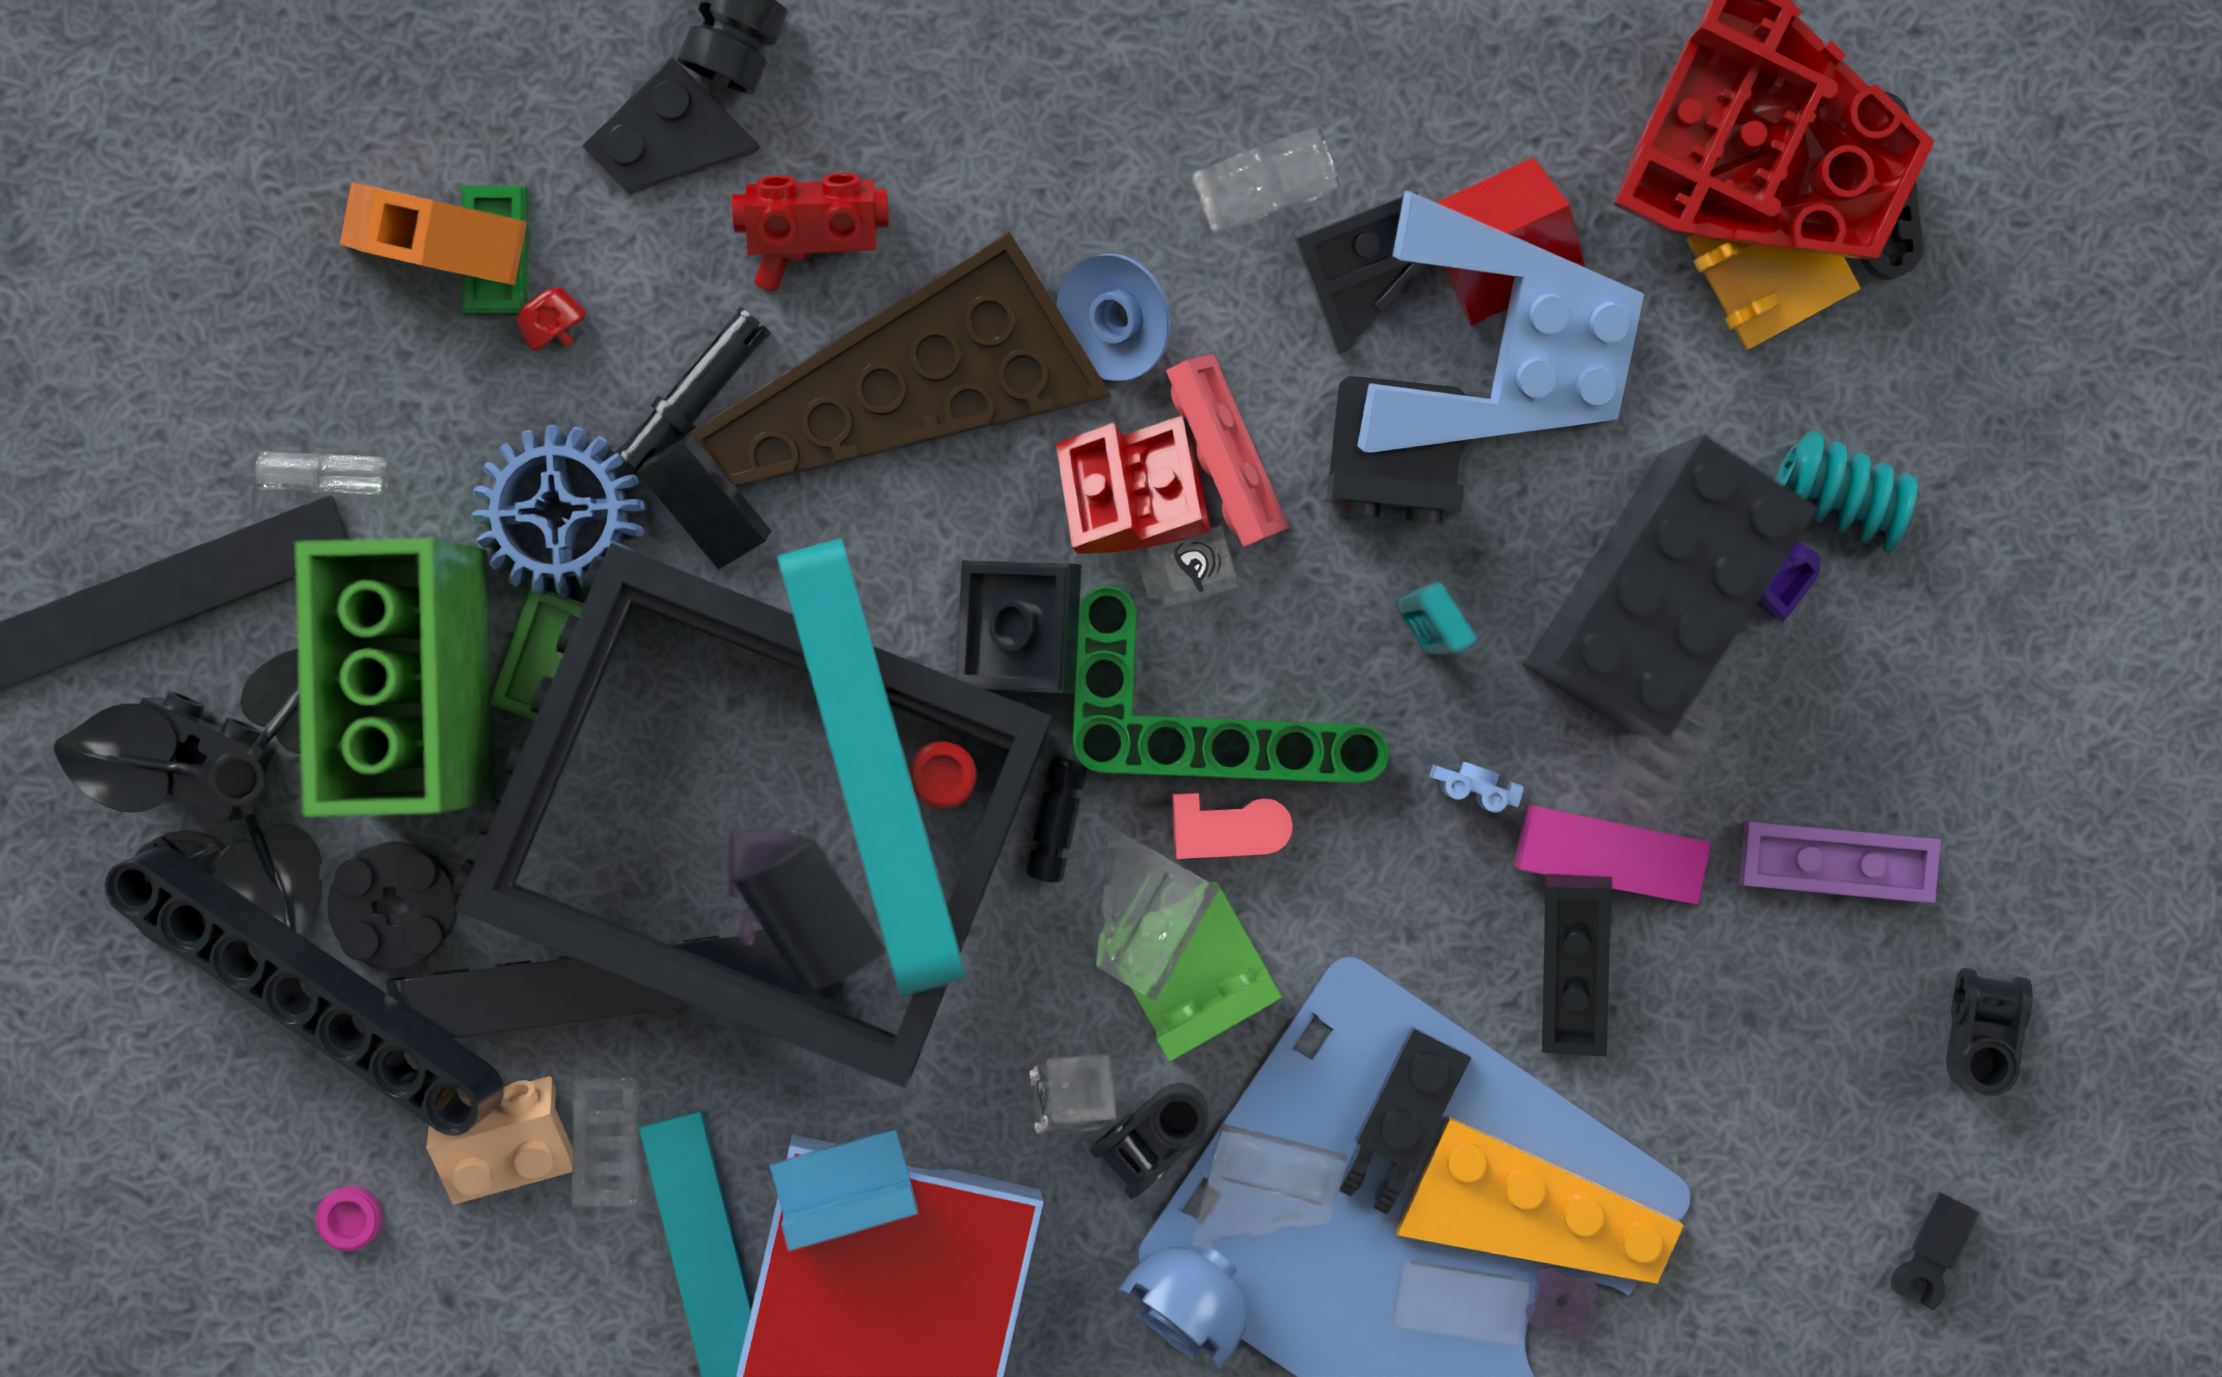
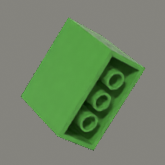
(393, 676)

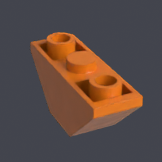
(433, 233)

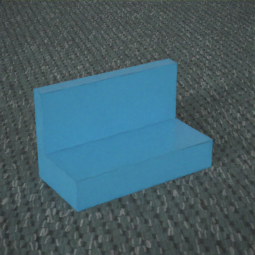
(843, 1189)

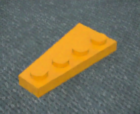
(1520, 1206)

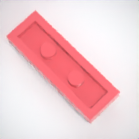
(1226, 449)

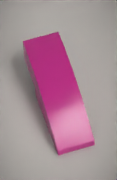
(1633, 856)

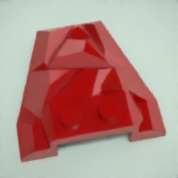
(1773, 140)

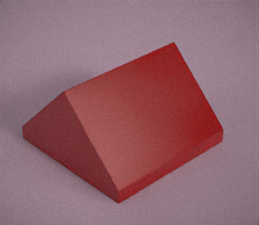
(1524, 206)

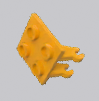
(1768, 285)

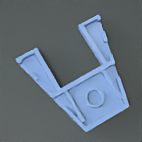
(1559, 350)

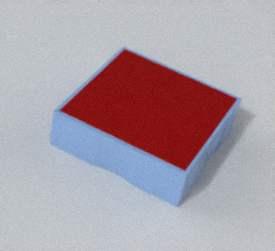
(901, 1296)

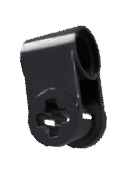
(1988, 1026)
(1144, 1146)

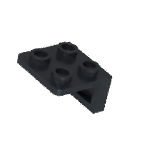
(1406, 479)

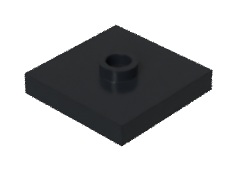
(1019, 625)

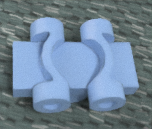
(1481, 782)

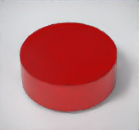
(942, 775)

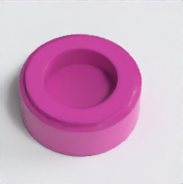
(349, 1218)

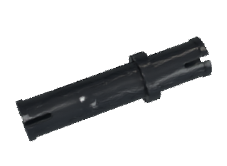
(695, 389)

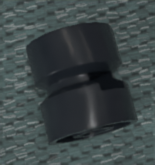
(733, 40)

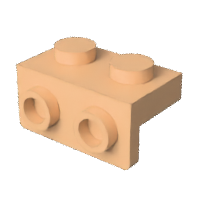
(508, 1148)

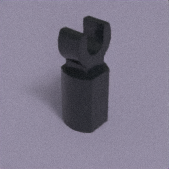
(1936, 1248)

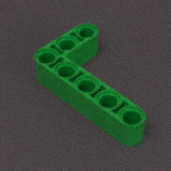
(1198, 733)

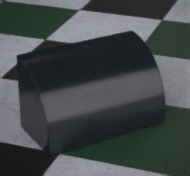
(809, 914)

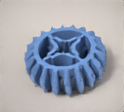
(553, 483)

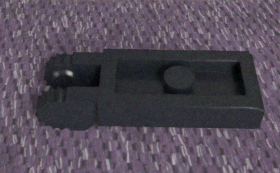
(1405, 1113)

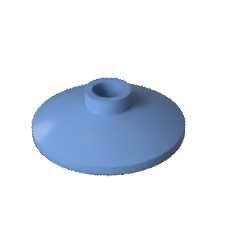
(1090, 307)

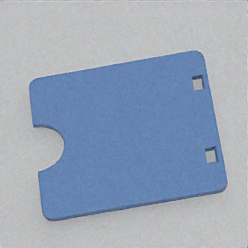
(1329, 1289)

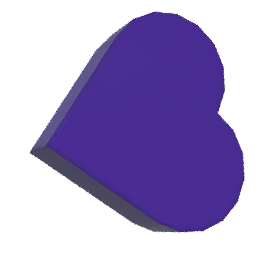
(1791, 582)

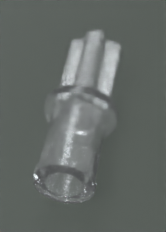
(321, 472)

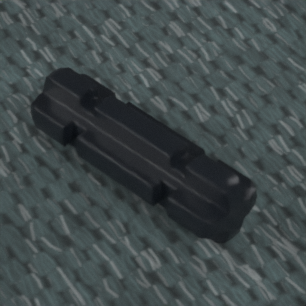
(1056, 820)

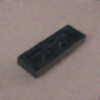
(1576, 964)

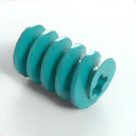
(1850, 488)

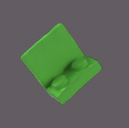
(1212, 984)

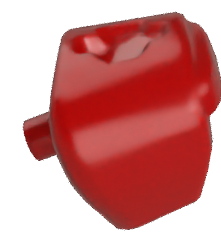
(549, 317)

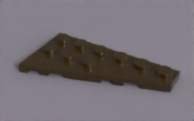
(936, 364)

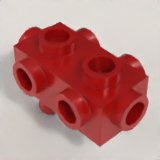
(802, 218)

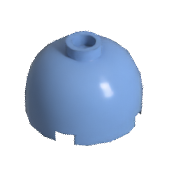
(1189, 1301)

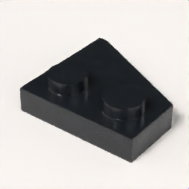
(667, 132)
(1356, 269)

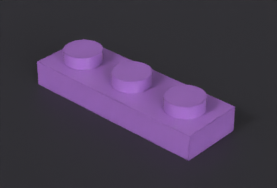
(1839, 861)

